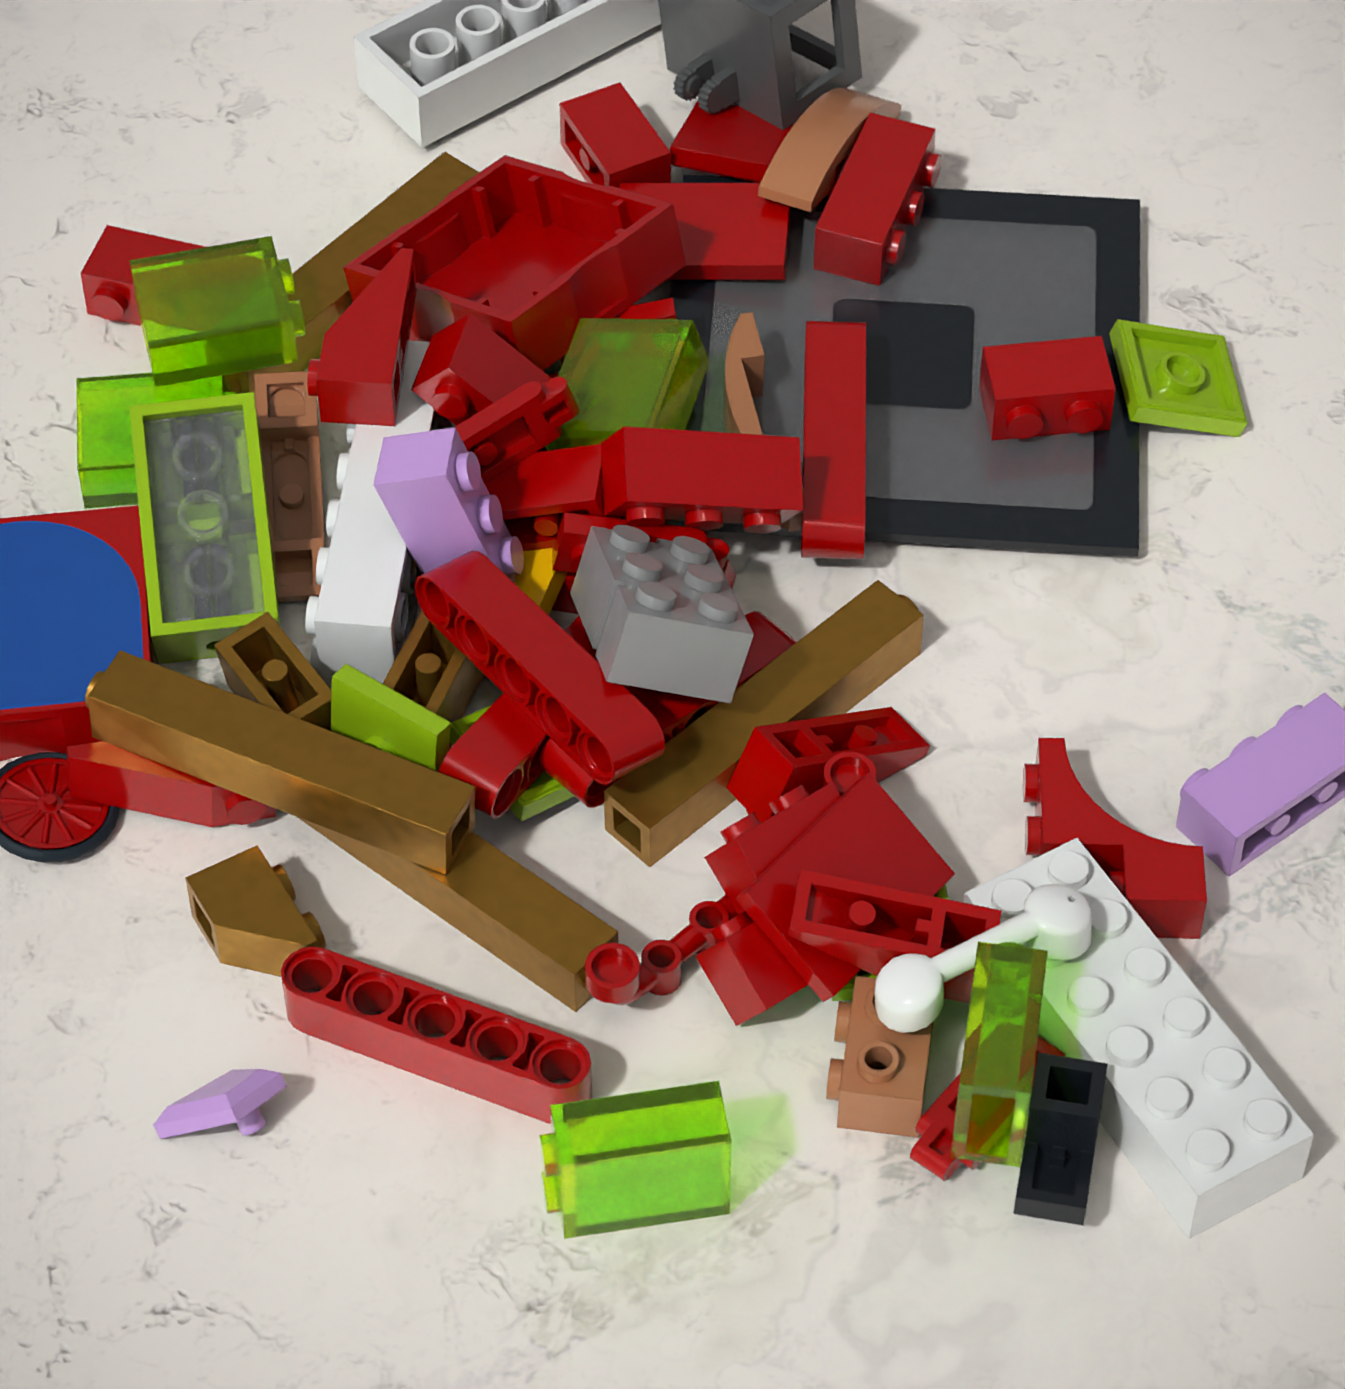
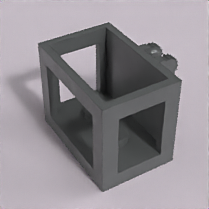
(744, 54)

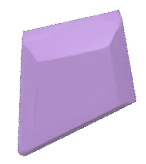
(223, 1101)

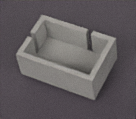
(661, 614)

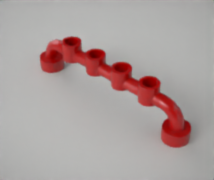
(615, 970)

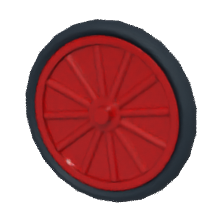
(40, 816)

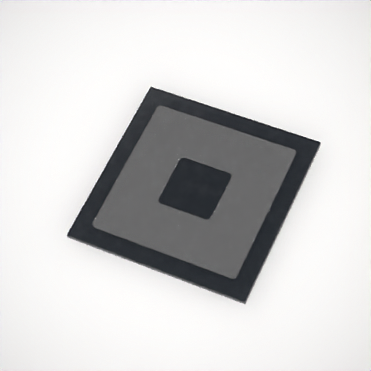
(969, 278)

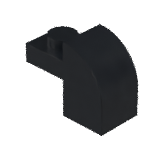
(1060, 1139)

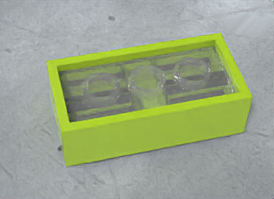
(202, 521)

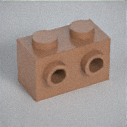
(882, 1070)

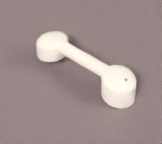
(912, 985)

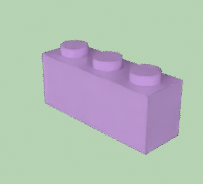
(442, 502)
(1267, 786)

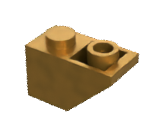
(250, 913)

